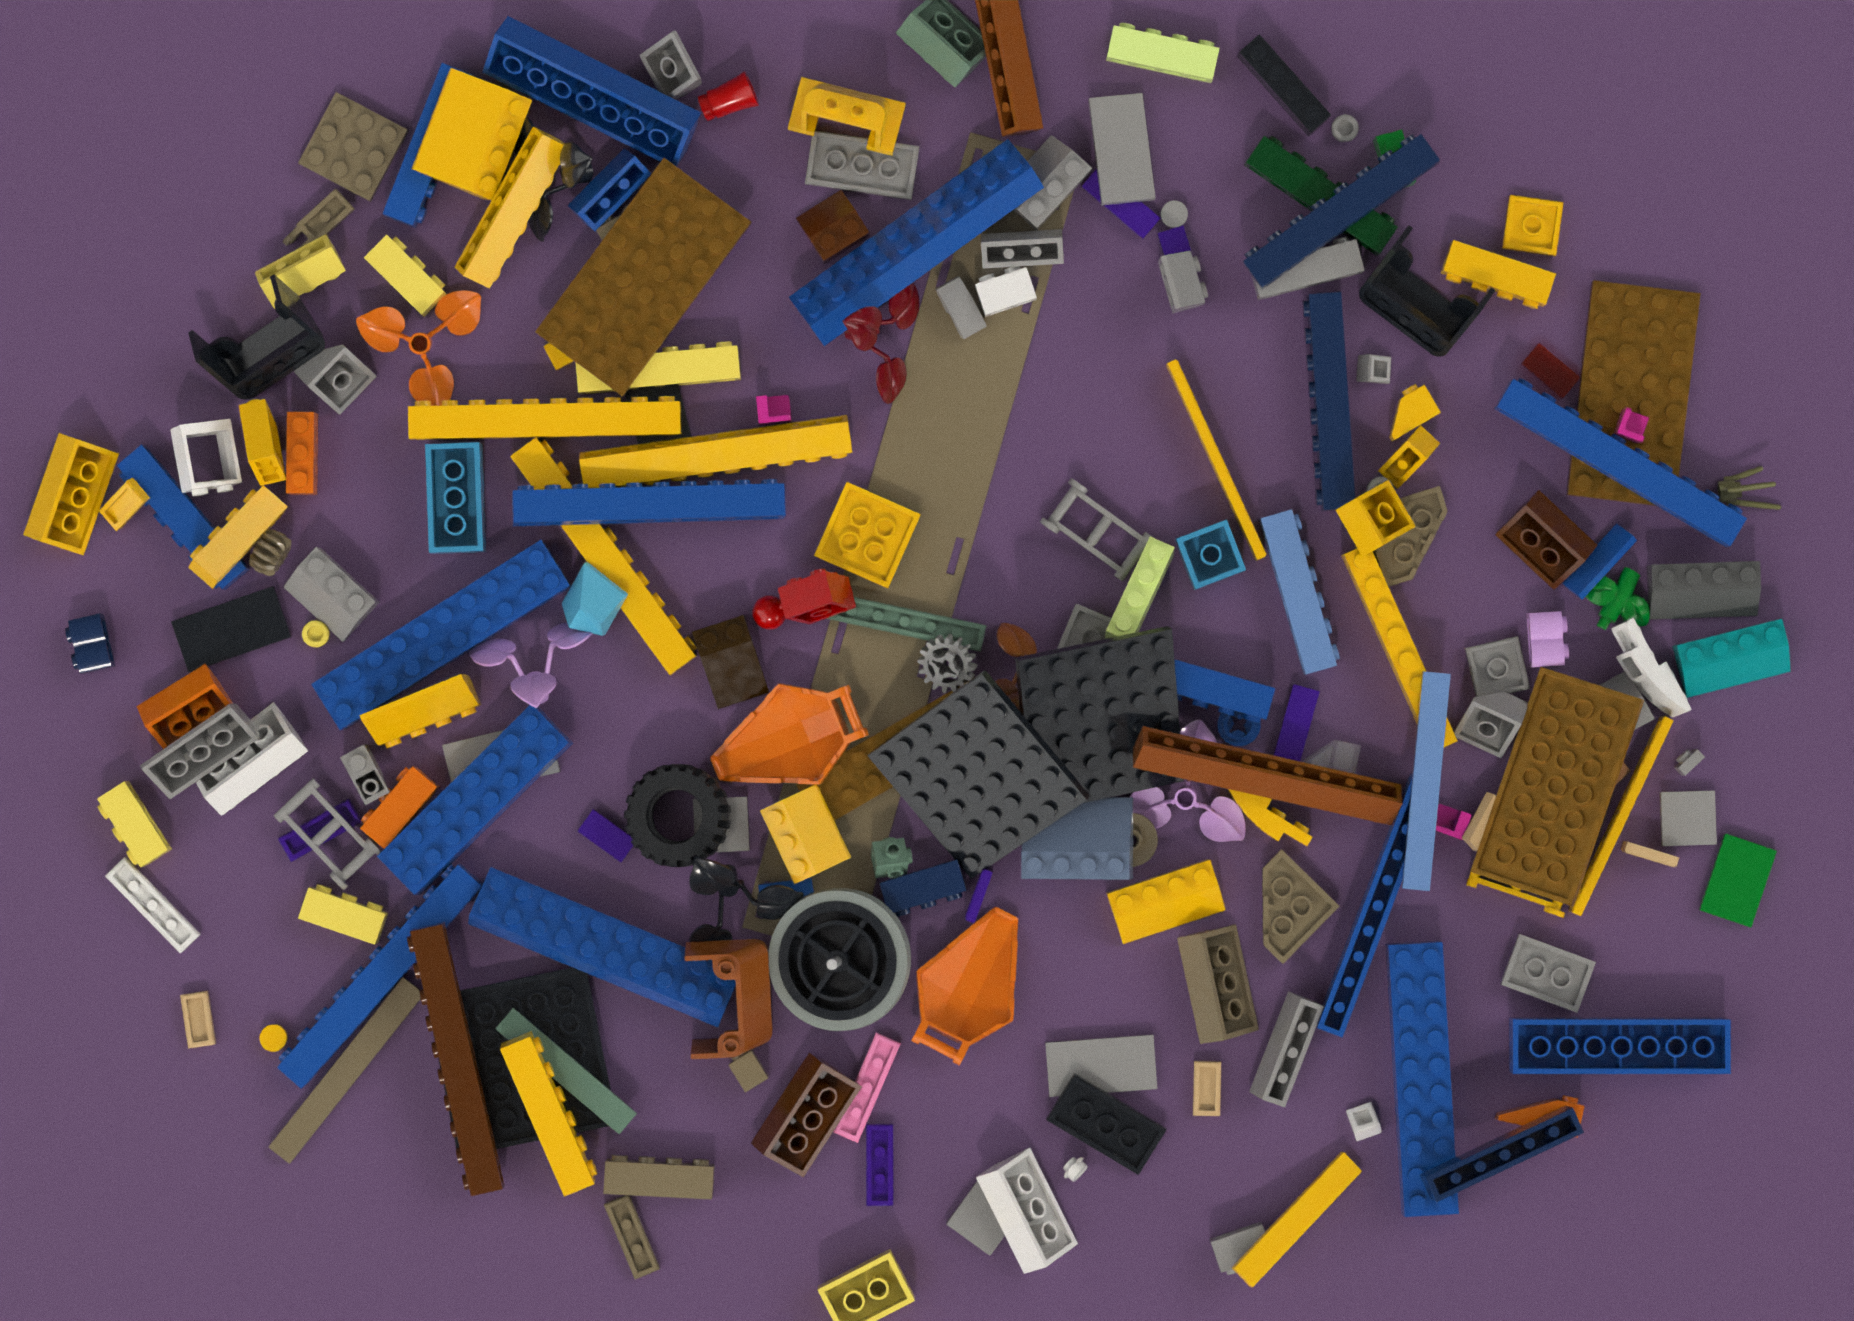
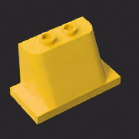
(850, 107)

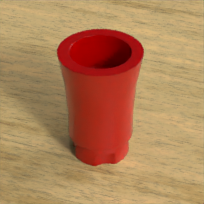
(728, 97)

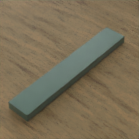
(912, 623)
(572, 1074)

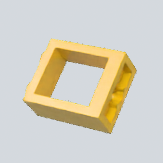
(262, 442)

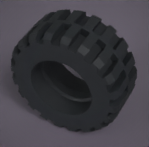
(641, 810)

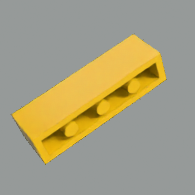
(1501, 273)
(237, 537)

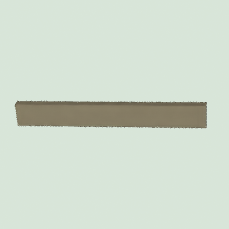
(346, 1070)

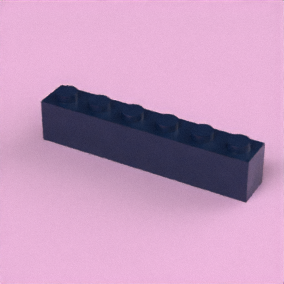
(1501, 1153)

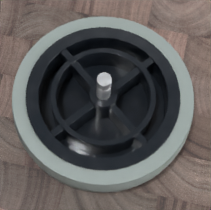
(839, 959)

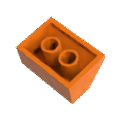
(183, 705)

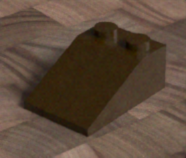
(730, 661)

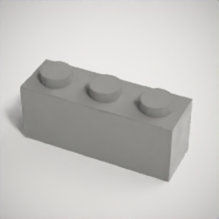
(1022, 248)

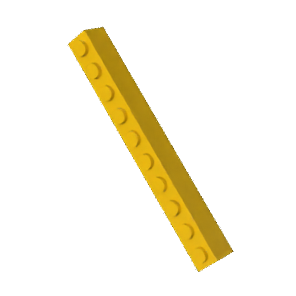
(544, 420)
(717, 452)
(600, 551)

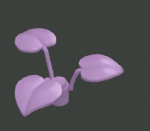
(535, 685)
(1219, 823)

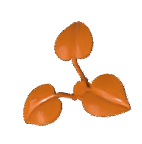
(384, 328)

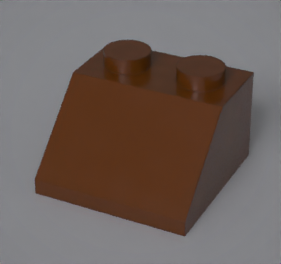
(833, 226)

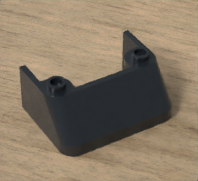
(1416, 306)
(268, 353)

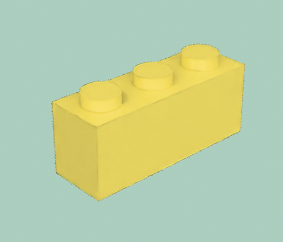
(303, 268)
(406, 274)
(133, 824)
(343, 914)

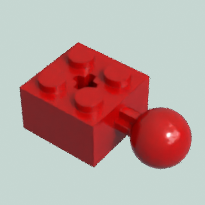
(805, 600)

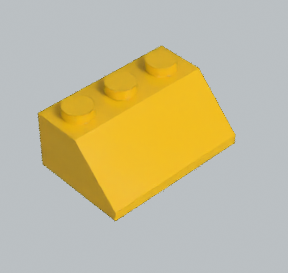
(805, 834)

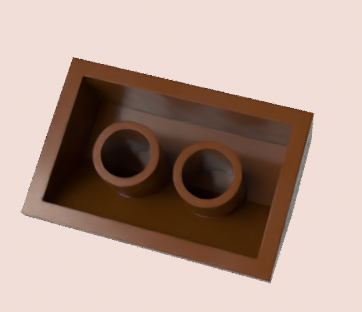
(1546, 540)

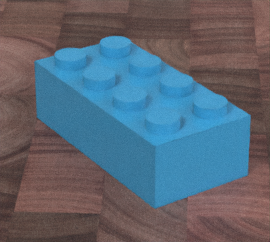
(455, 498)

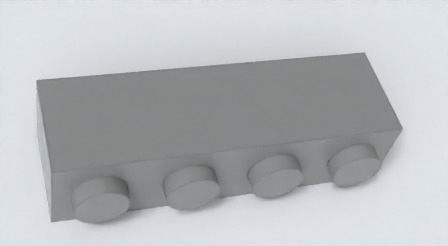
(1322, 266)
(1286, 1049)

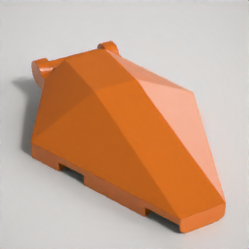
(790, 737)
(969, 985)

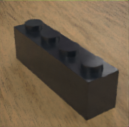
(1283, 85)

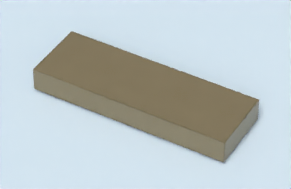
(631, 1236)

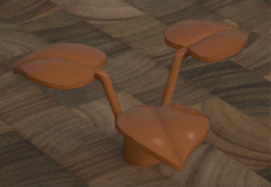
(1016, 643)

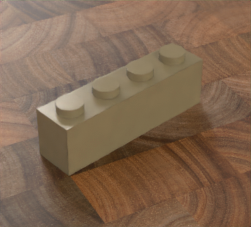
(659, 1178)

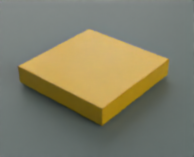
(1532, 225)

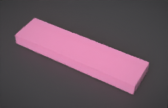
(871, 1078)

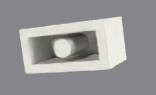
(1005, 291)

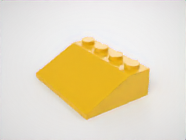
(471, 134)
(422, 710)

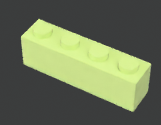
(1162, 53)
(1141, 589)

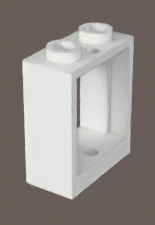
(227, 451)

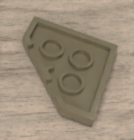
(1403, 555)
(1291, 906)

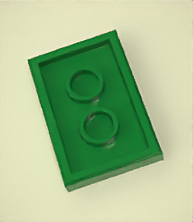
(1737, 880)

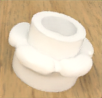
(1074, 1168)

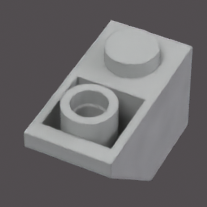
(365, 773)

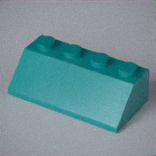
(1733, 658)

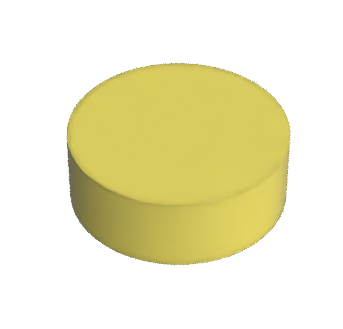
(315, 633)

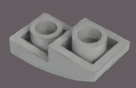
(961, 307)

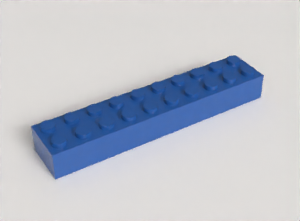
(917, 240)
(441, 635)
(600, 946)
(1420, 1071)

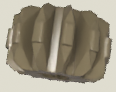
(270, 552)

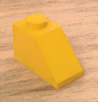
(1413, 410)
(1409, 456)

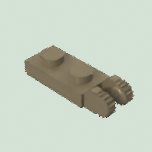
(322, 218)

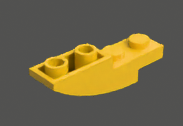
(1268, 821)

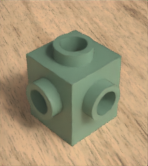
(890, 857)

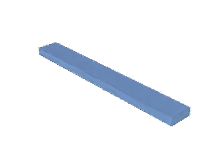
(1426, 781)

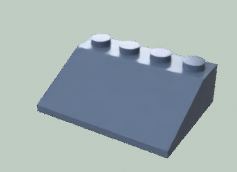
(1084, 844)

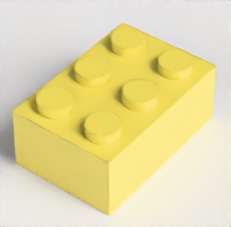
(867, 1290)

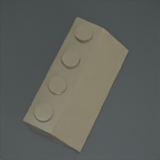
(1217, 984)

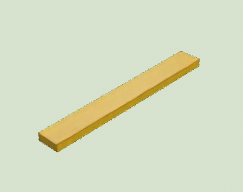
(1216, 459)
(1621, 814)

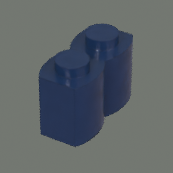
(90, 643)

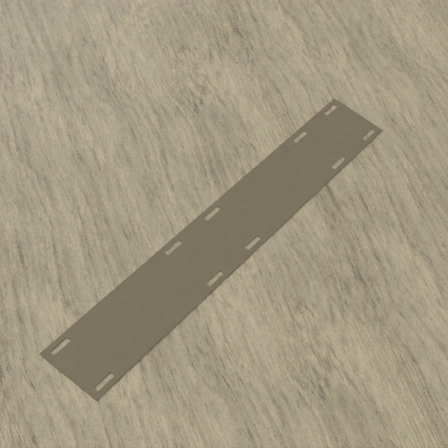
(938, 464)

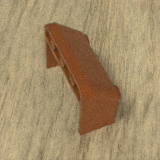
(748, 965)

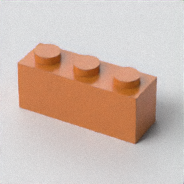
(302, 453)
(398, 806)

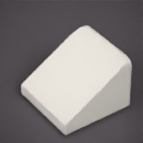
(1364, 1121)

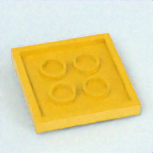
(867, 535)

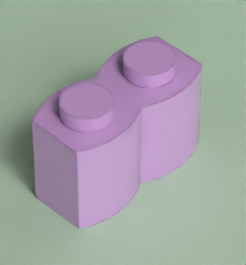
(1546, 639)

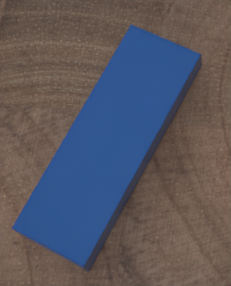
(1600, 561)

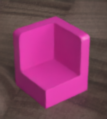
(773, 409)
(1631, 425)
(1452, 821)

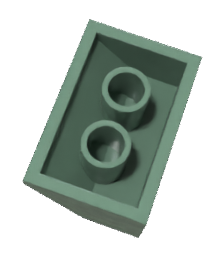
(944, 39)

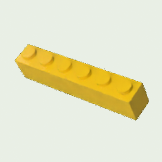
(511, 208)
(548, 1113)

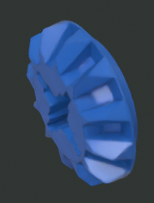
(1237, 737)

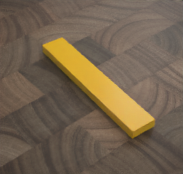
(1296, 1219)

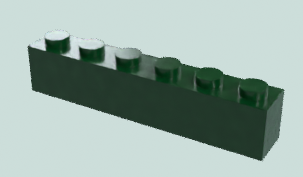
(1310, 185)

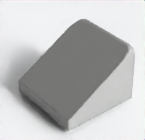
(1373, 369)

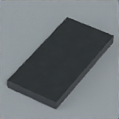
(231, 629)
(1106, 1123)

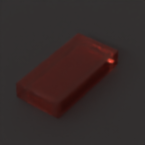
(1550, 370)

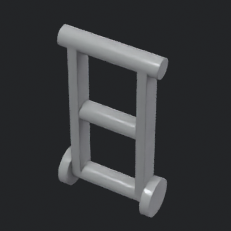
(1080, 491)
(337, 874)

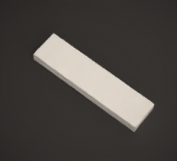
(153, 905)

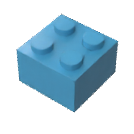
(1210, 554)

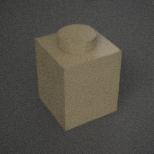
(748, 1070)

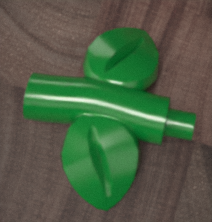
(1619, 600)

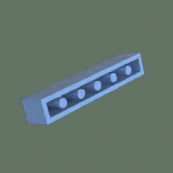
(1298, 591)

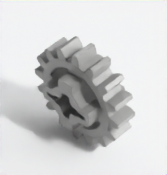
(958, 658)

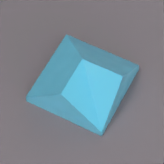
(592, 601)

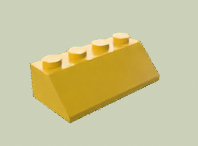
(71, 494)
(1166, 901)

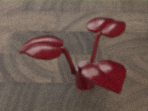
(863, 330)

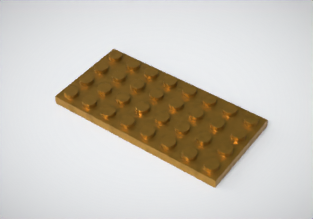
(643, 277)
(1641, 360)
(1557, 786)

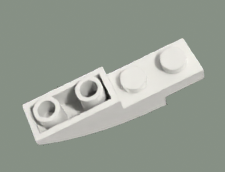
(1652, 680)

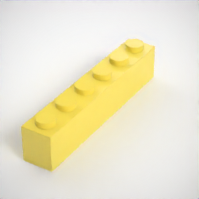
(672, 366)

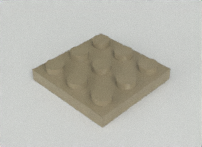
(353, 146)

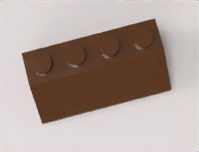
(806, 1115)

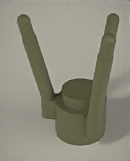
(1730, 490)

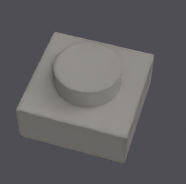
(1688, 761)

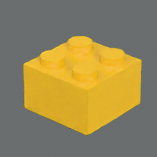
(1375, 518)

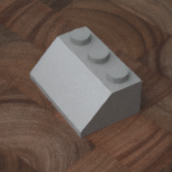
(1060, 174)
(330, 593)

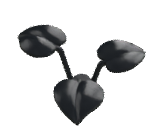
(575, 169)
(711, 876)

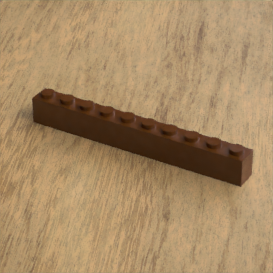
(457, 1059)

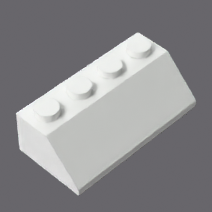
(256, 764)
(1027, 1211)

